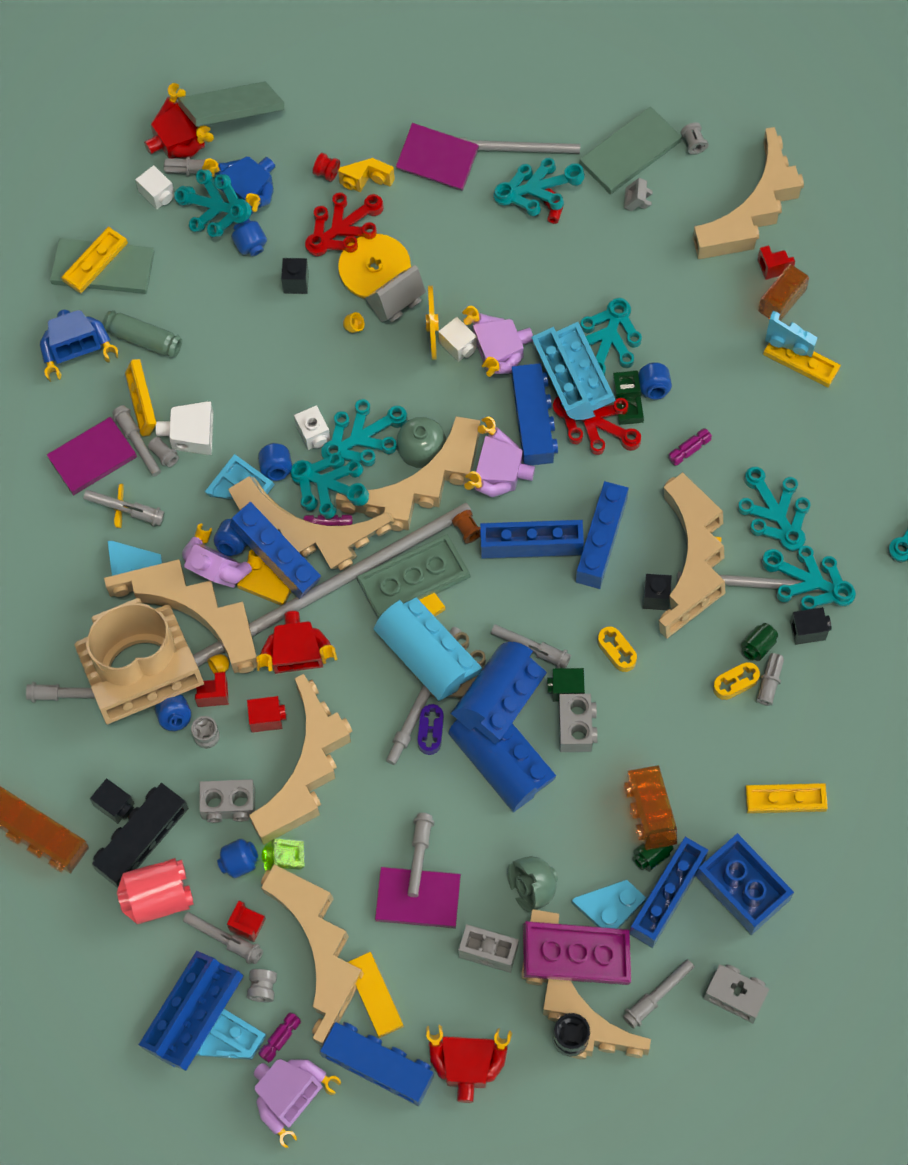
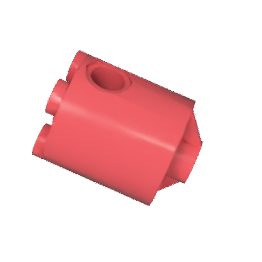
(154, 891)

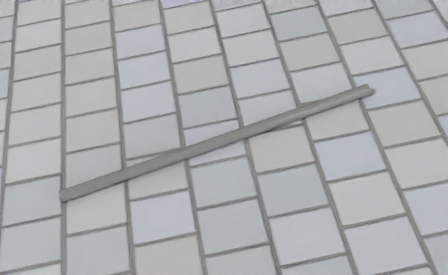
(340, 579)

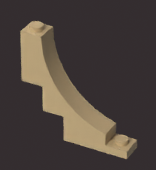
(699, 583)
(166, 585)
(333, 975)

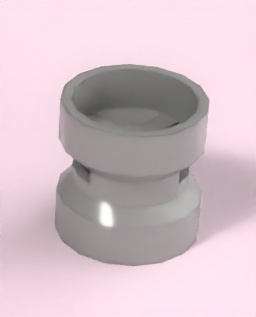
(203, 727)
(261, 985)

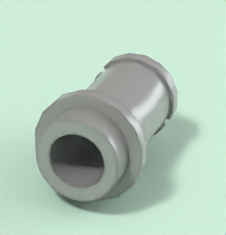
(163, 452)

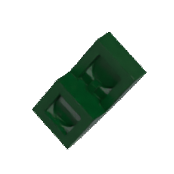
(628, 387)

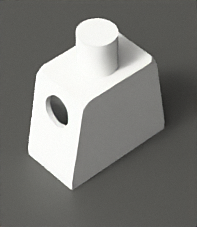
(189, 428)

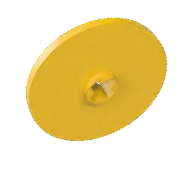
(356, 267)
(432, 322)

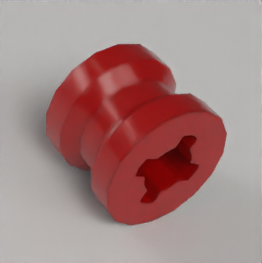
(326, 167)

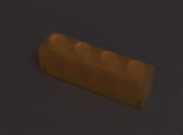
(40, 833)

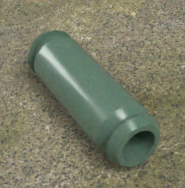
(142, 334)

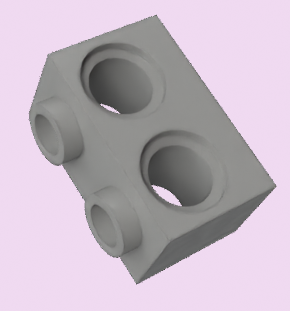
(572, 722)
(227, 792)

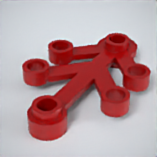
(342, 226)
(599, 422)

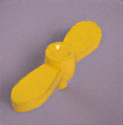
(118, 514)

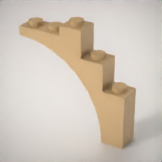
(740, 228)
(426, 485)
(333, 541)
(294, 802)
(564, 999)

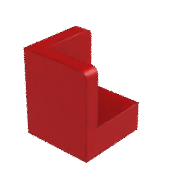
(773, 263)
(213, 692)
(245, 922)

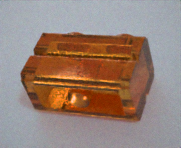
(784, 292)

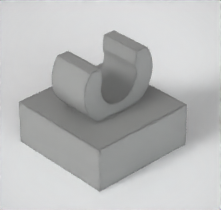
(636, 195)

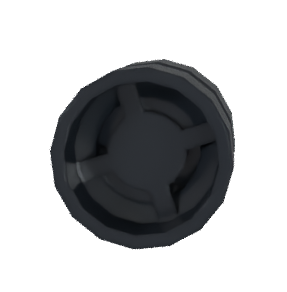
(571, 1034)

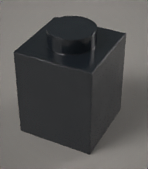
(295, 275)
(657, 592)
(810, 625)
(112, 801)

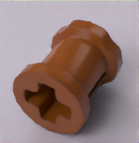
(467, 526)

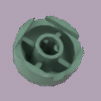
(420, 441)
(533, 881)

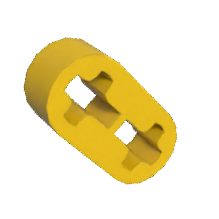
(613, 652)
(739, 685)

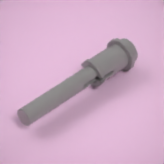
(130, 429)
(146, 513)
(543, 650)
(54, 692)
(423, 825)
(237, 945)
(649, 1002)

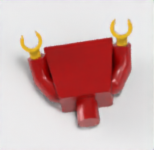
(175, 131)
(295, 647)
(467, 1061)

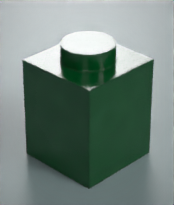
(565, 682)

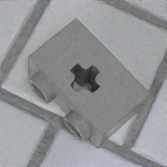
(488, 948)
(722, 992)

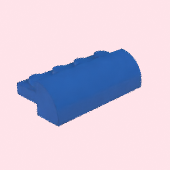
(500, 691)
(508, 766)
(190, 1010)

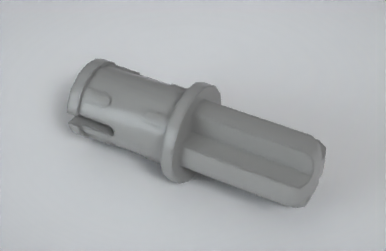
(187, 166)
(770, 679)

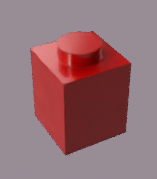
(266, 714)

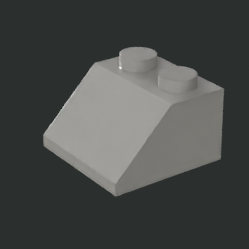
(397, 294)

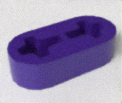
(424, 729)

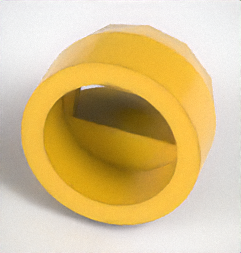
(353, 322)
(218, 663)

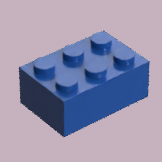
(744, 884)

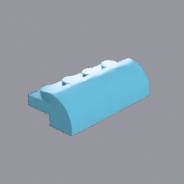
(573, 371)
(426, 647)

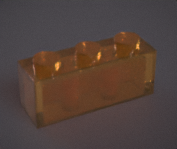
(651, 807)

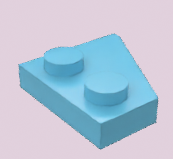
(790, 336)
(233, 473)
(129, 558)
(610, 905)
(232, 1038)

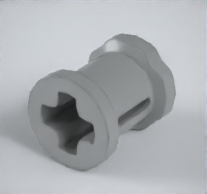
(694, 138)

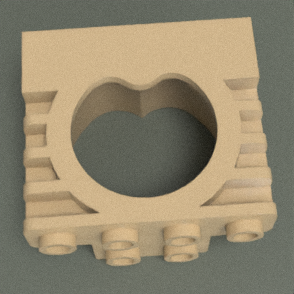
(146, 679)

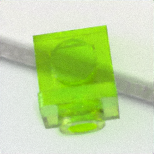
(283, 853)

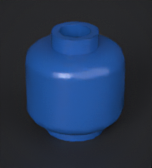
(249, 238)
(655, 380)
(275, 461)
(227, 540)
(173, 713)
(238, 858)

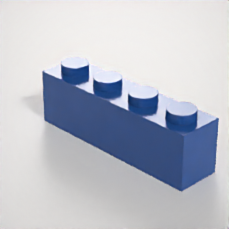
(533, 415)
(602, 535)
(531, 539)
(274, 550)
(668, 892)
(377, 1063)

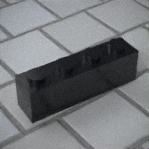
(140, 834)

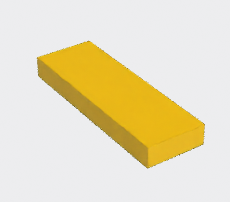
(94, 260)
(815, 367)
(140, 397)
(786, 798)
(376, 996)

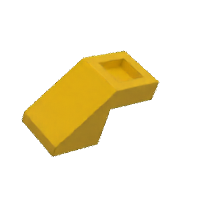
(357, 174)

